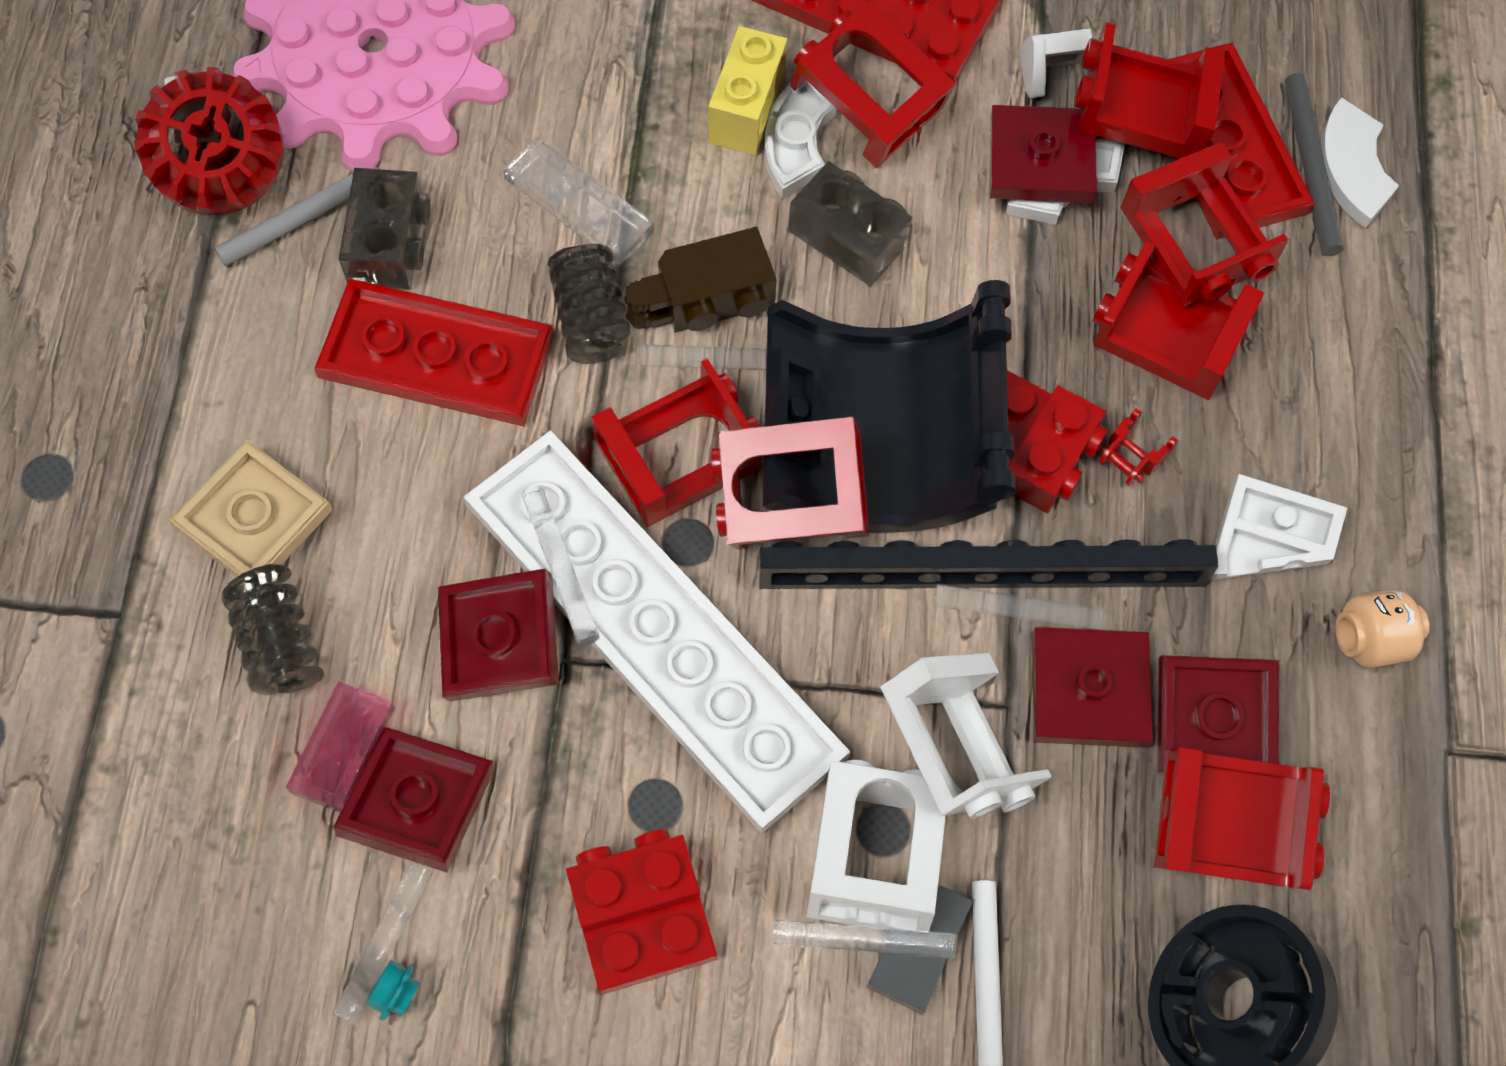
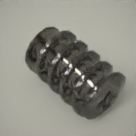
(588, 302)
(267, 631)

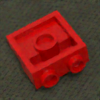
(1050, 440)
(640, 911)

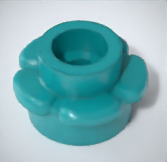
(393, 990)

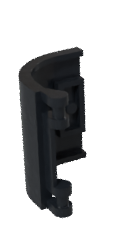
(924, 404)

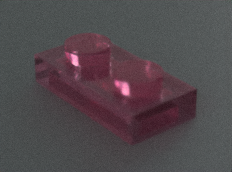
(339, 746)

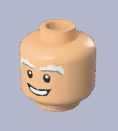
(1382, 628)

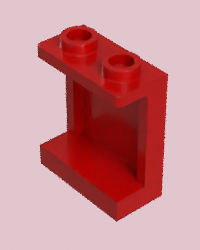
(1148, 97)
(1160, 335)
(1241, 819)

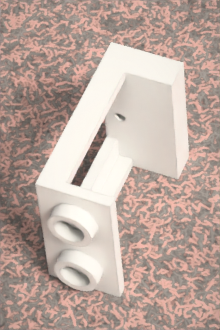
(952, 682)
(869, 901)

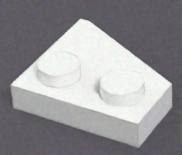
(1274, 530)

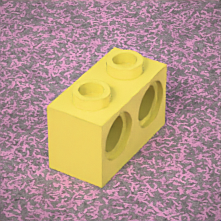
(747, 90)

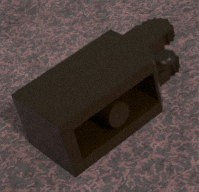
(705, 284)

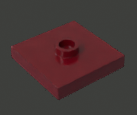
(1041, 155)
(497, 635)
(1091, 687)
(1219, 707)
(414, 799)

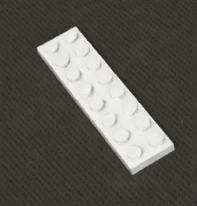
(666, 636)

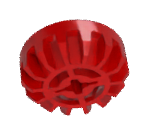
(197, 184)

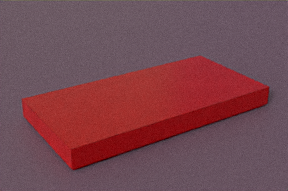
(1261, 164)
(435, 352)

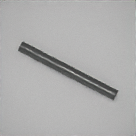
(1313, 165)

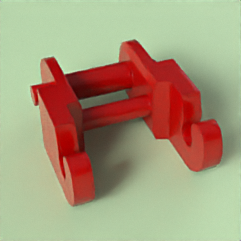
(1149, 461)

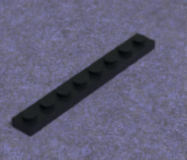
(999, 566)

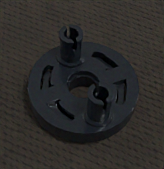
(1254, 946)

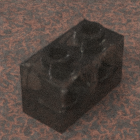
(373, 228)
(842, 230)

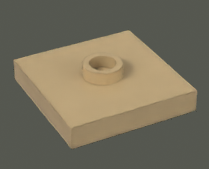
(250, 512)

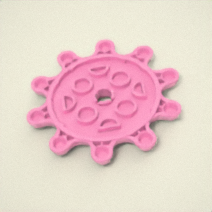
(378, 95)

